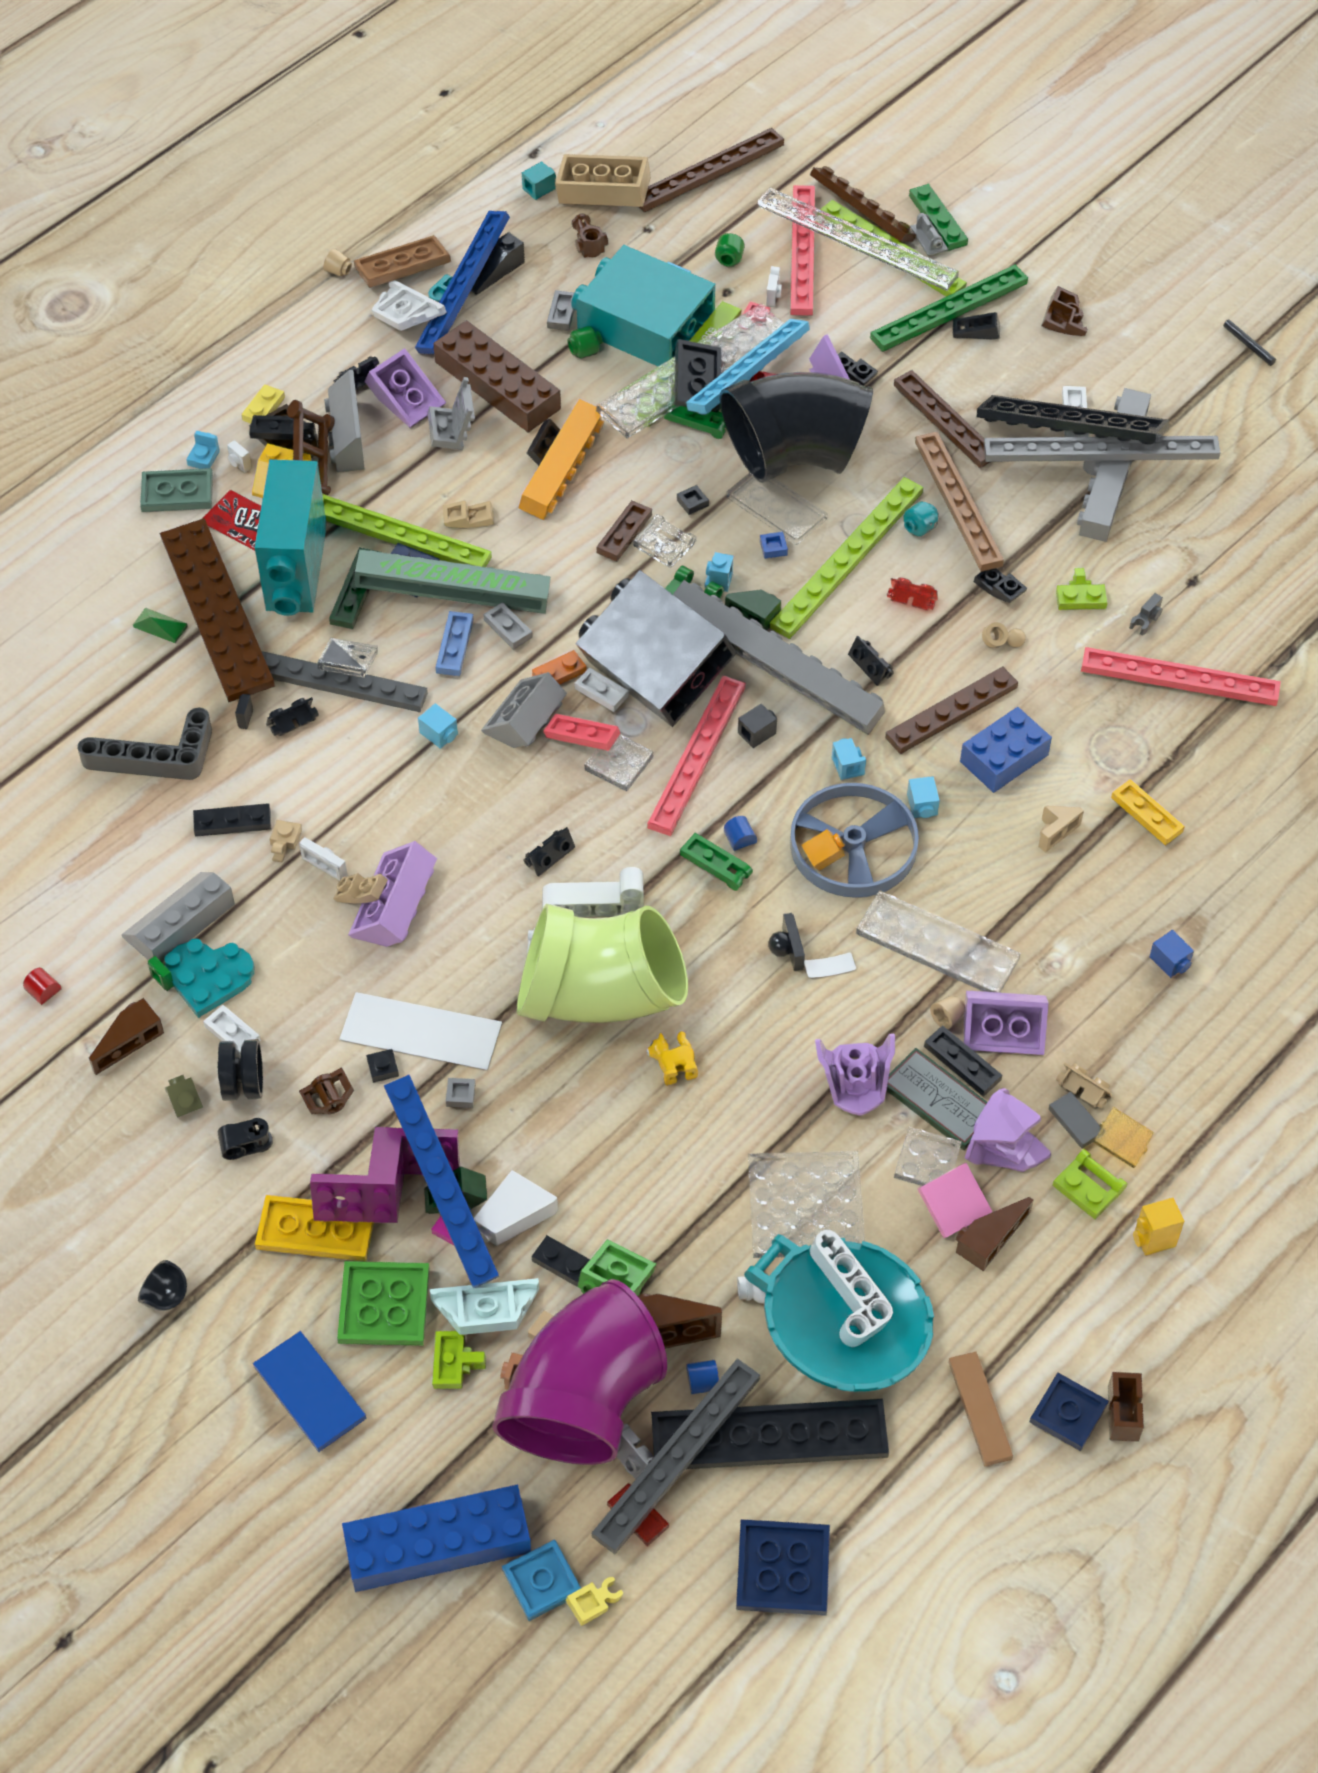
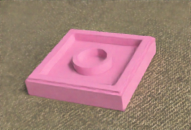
(954, 1200)

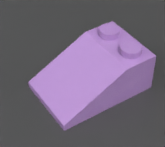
(404, 388)

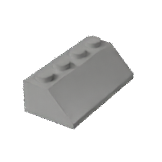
(346, 429)
(181, 916)

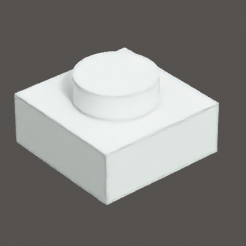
(239, 456)

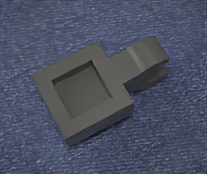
(1149, 611)

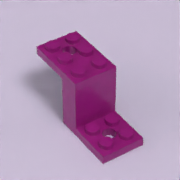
(379, 1193)

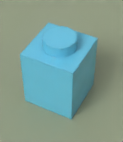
(438, 726)
(923, 797)

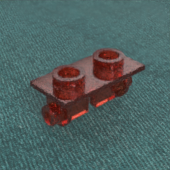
(905, 589)

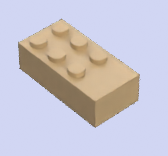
(603, 180)

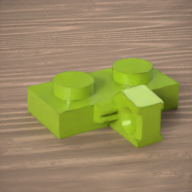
(1081, 593)
(453, 1360)

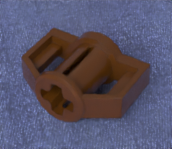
(326, 1083)

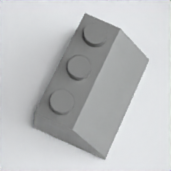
(525, 710)

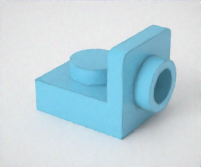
(204, 451)

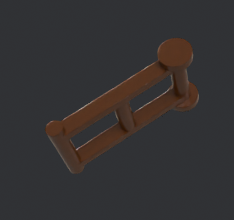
(325, 425)

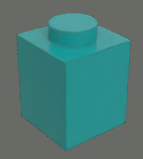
(538, 180)

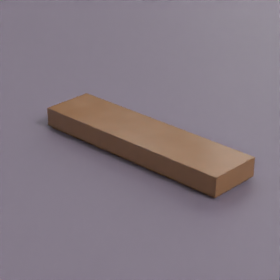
(980, 1409)

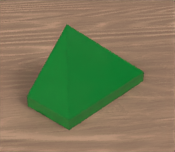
(160, 625)

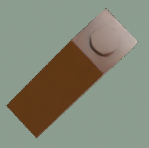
(129, 1032)
(991, 1232)

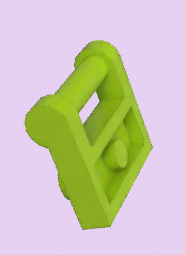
(1084, 1190)

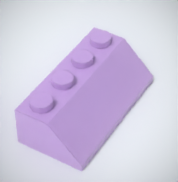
(389, 917)

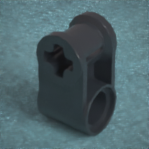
(243, 1138)

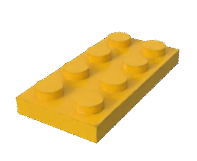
(290, 1228)

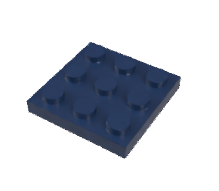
(783, 1567)

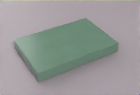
(176, 490)

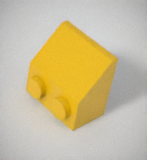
(275, 453)

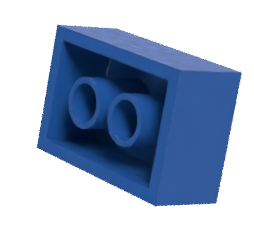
(1005, 749)

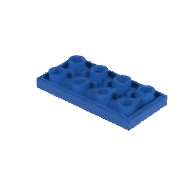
(309, 1391)

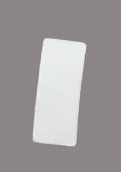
(830, 966)

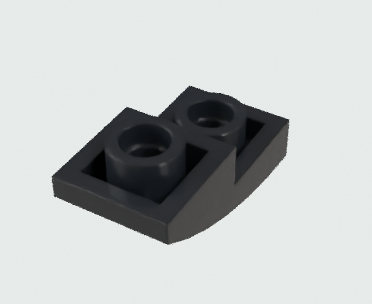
(857, 371)
(1000, 586)

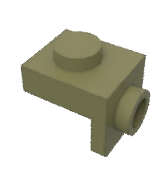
(183, 1095)

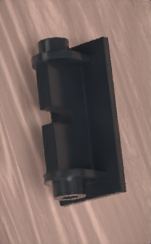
(362, 371)
(867, 659)
(282, 719)
(552, 851)

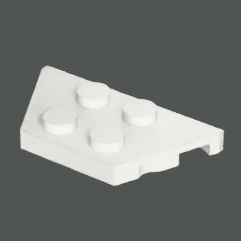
(405, 307)

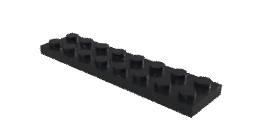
(1073, 418)
(786, 1434)

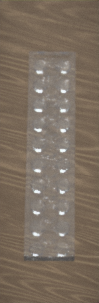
(654, 393)

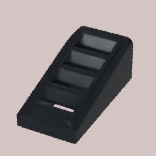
(983, 327)

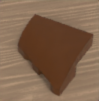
(1064, 313)

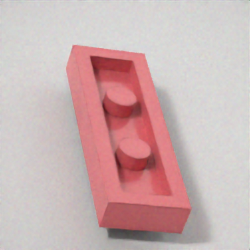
(582, 732)

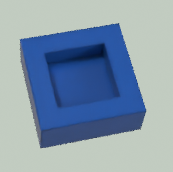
(773, 545)

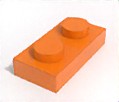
(563, 667)

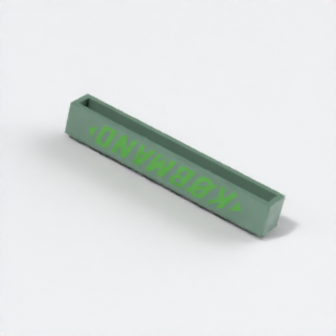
(452, 581)

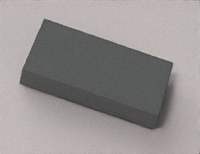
(1075, 1119)

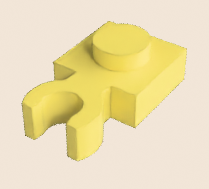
(591, 1602)

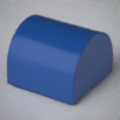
(739, 833)
(702, 1376)

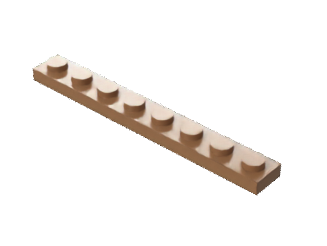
(959, 501)

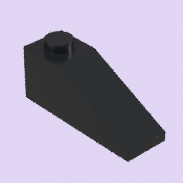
(504, 258)

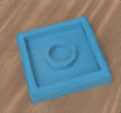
(541, 1579)

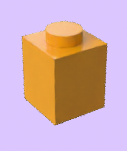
(824, 849)

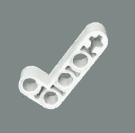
(598, 898)
(845, 1285)

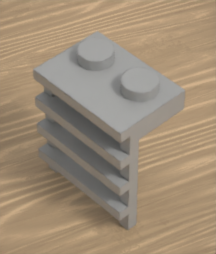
(450, 426)

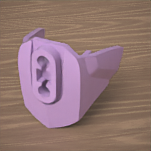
(873, 1067)
(1003, 1135)

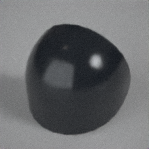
(163, 1287)

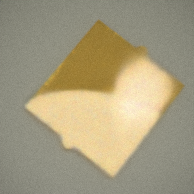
(1123, 1137)

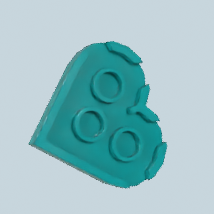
(208, 975)

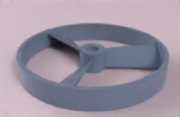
(854, 838)

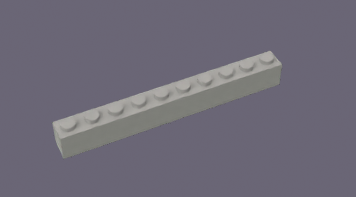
(786, 661)

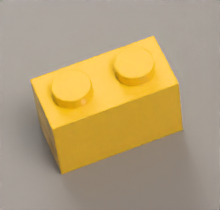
(1158, 1226)

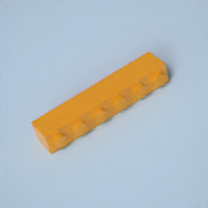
(561, 460)

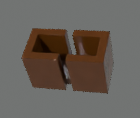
(1124, 1399)

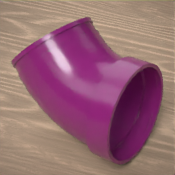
(582, 1377)

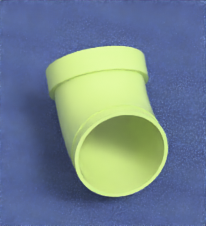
(601, 967)

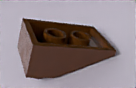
(683, 1320)

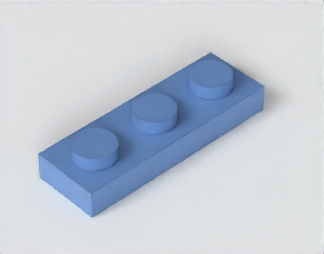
(454, 643)

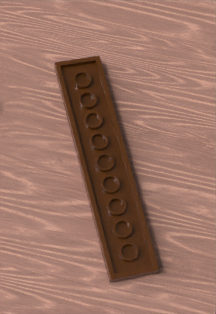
(217, 610)

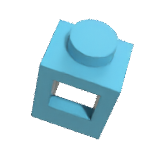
(720, 570)
(848, 759)

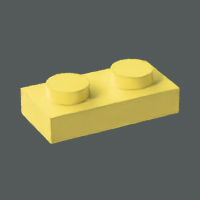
(263, 403)

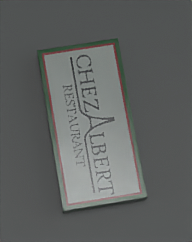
(936, 1096)

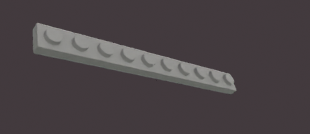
(1100, 449)

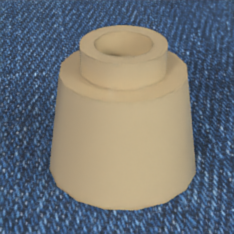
(337, 263)
(947, 1011)

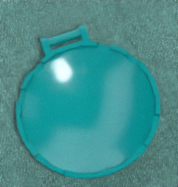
(808, 1312)

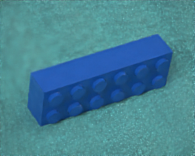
(436, 1538)

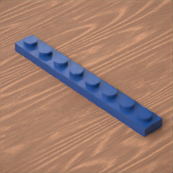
(464, 279)
(441, 1181)

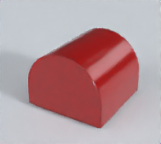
(41, 985)

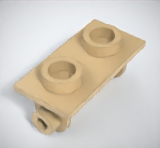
(1076, 1078)

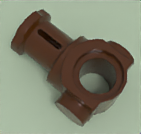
(590, 239)

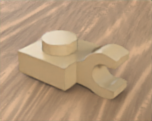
(284, 836)

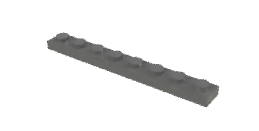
(366, 688)
(675, 1456)

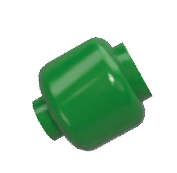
(729, 249)
(584, 342)

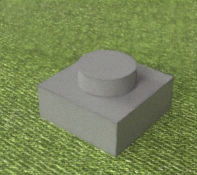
(460, 1092)

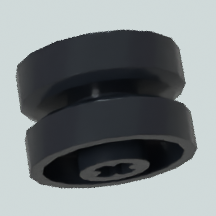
(237, 1070)

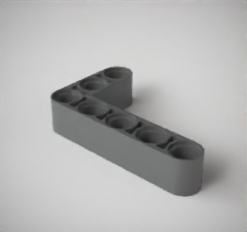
(150, 758)

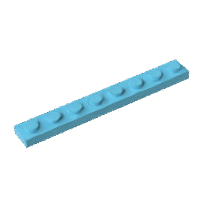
(749, 364)

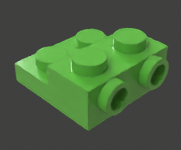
(616, 1263)

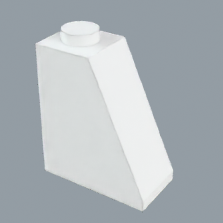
(514, 1209)

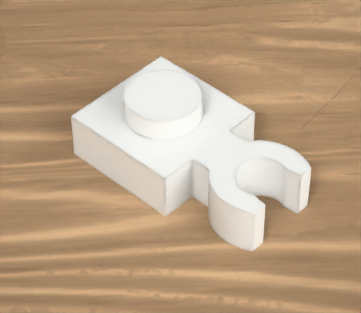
(774, 289)

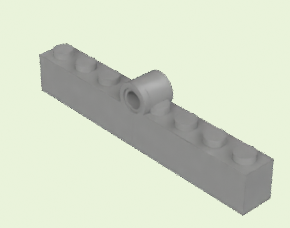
(1110, 477)

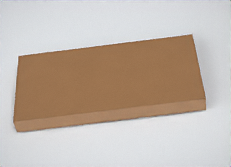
(402, 261)

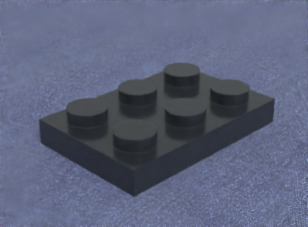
(694, 369)

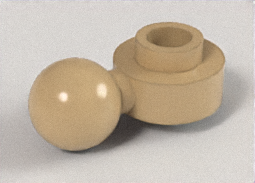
(1014, 637)

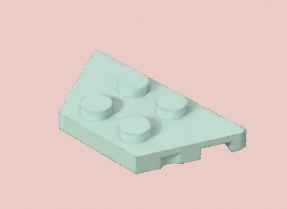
(486, 1307)

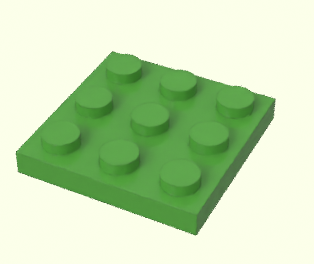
(383, 1303)

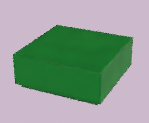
(160, 973)

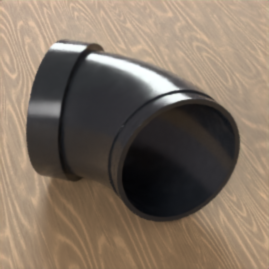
(795, 421)

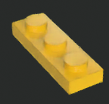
(1147, 812)

